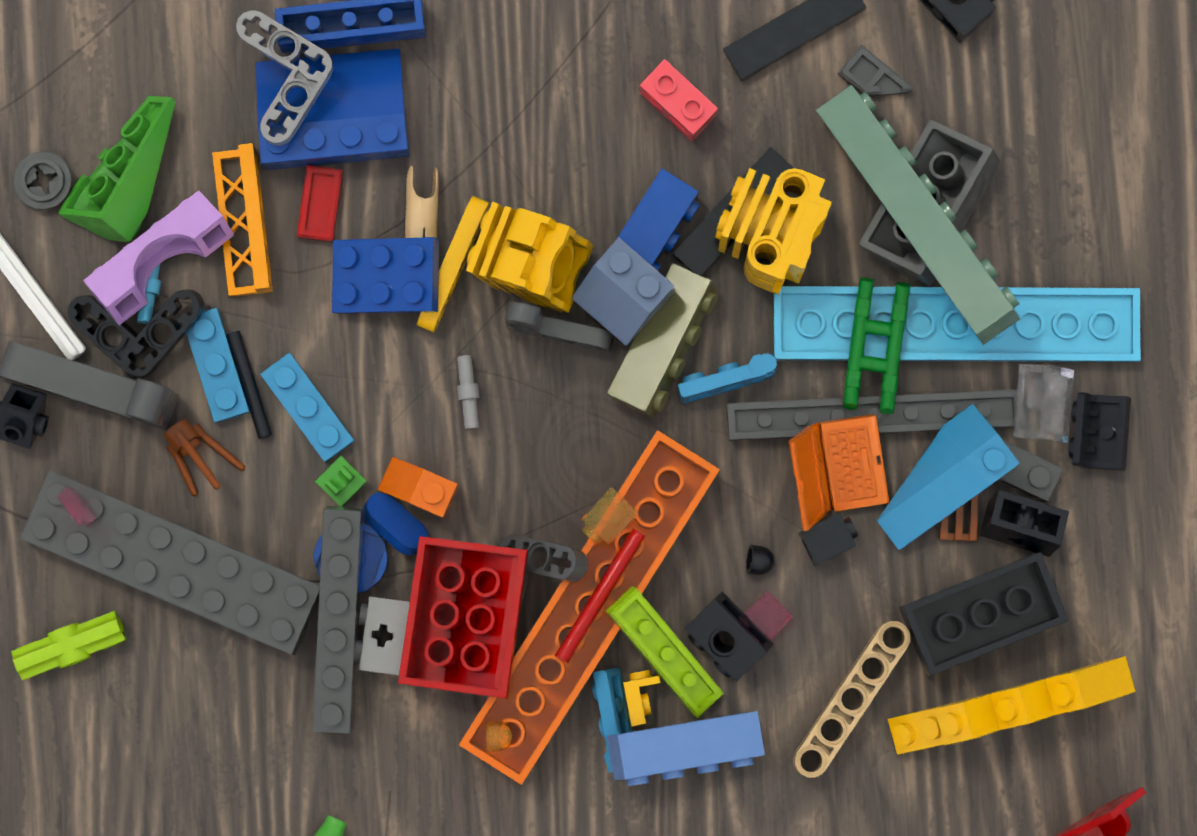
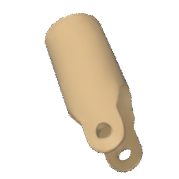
(421, 213)

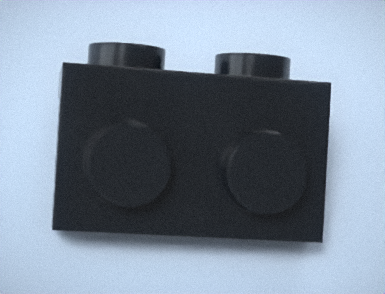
(1100, 431)

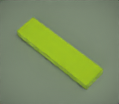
(664, 652)

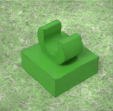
(341, 481)

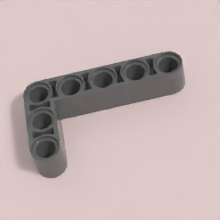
(89, 385)

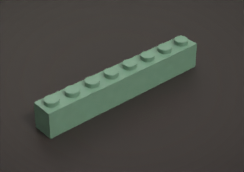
(918, 214)

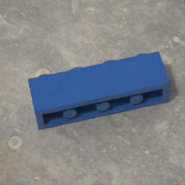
(352, 23)
(658, 217)

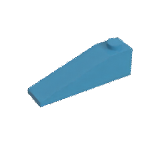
(952, 471)

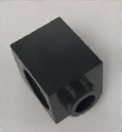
(829, 538)

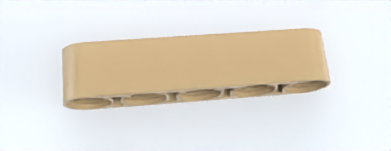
(866, 687)

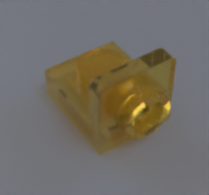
(608, 518)

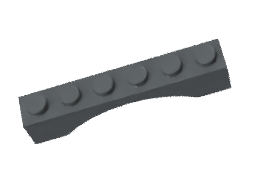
(337, 619)

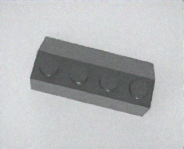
(960, 173)

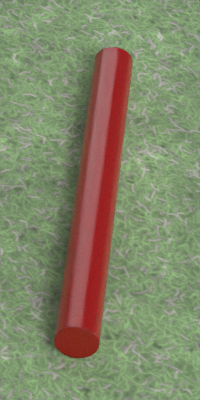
(600, 595)

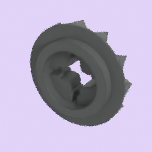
(27, 174)

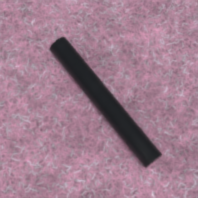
(249, 385)

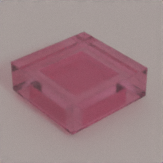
(76, 507)
(769, 615)

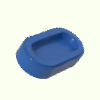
(394, 523)

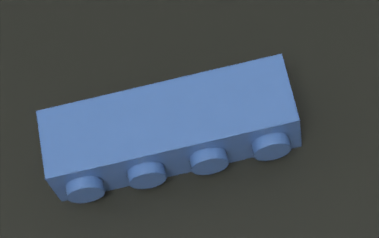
(686, 746)

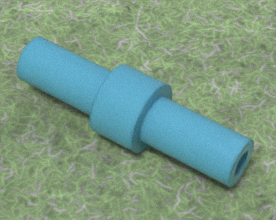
(152, 290)

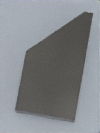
(871, 75)

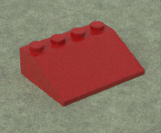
(463, 617)

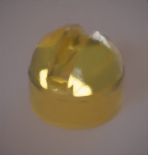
(497, 736)

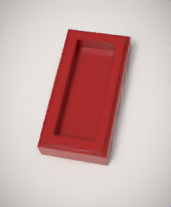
(319, 203)

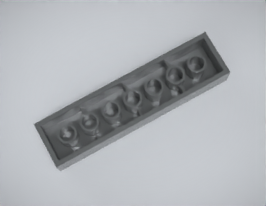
(175, 565)

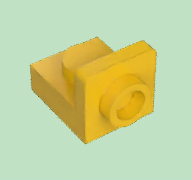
(638, 703)

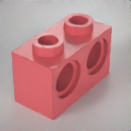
(678, 100)

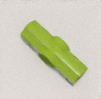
(69, 645)

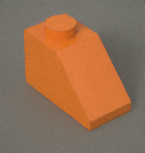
(418, 487)

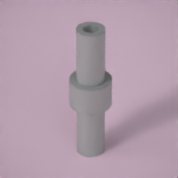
(468, 392)

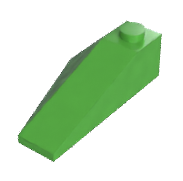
(120, 189)

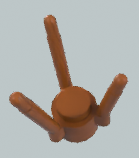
(185, 441)

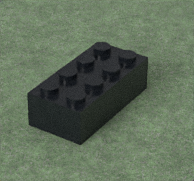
(983, 614)

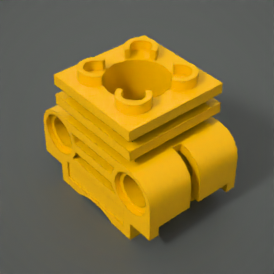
(774, 225)
(529, 256)

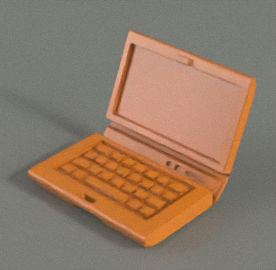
(838, 467)

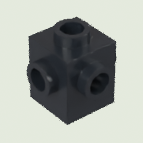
(22, 416)

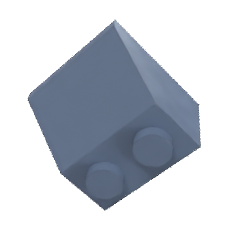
(623, 292)

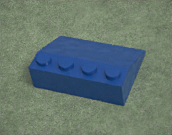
(351, 121)

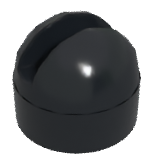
(759, 560)

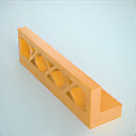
(255, 220)

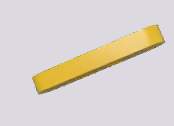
(455, 260)

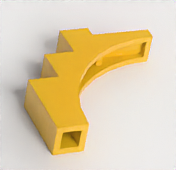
(1012, 706)

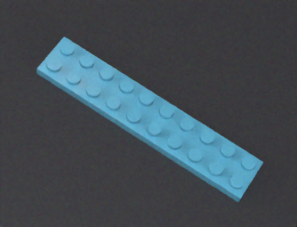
(1052, 326)

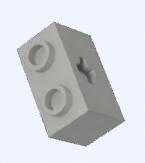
(373, 616)

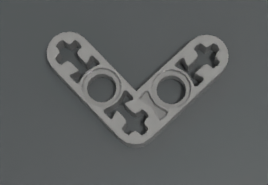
(299, 75)

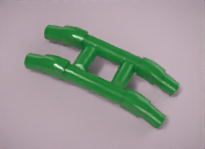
(893, 330)

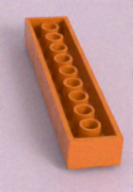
(542, 687)

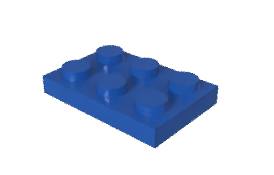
(385, 275)

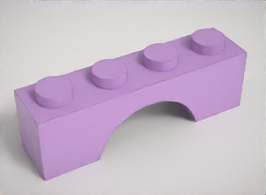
(189, 228)

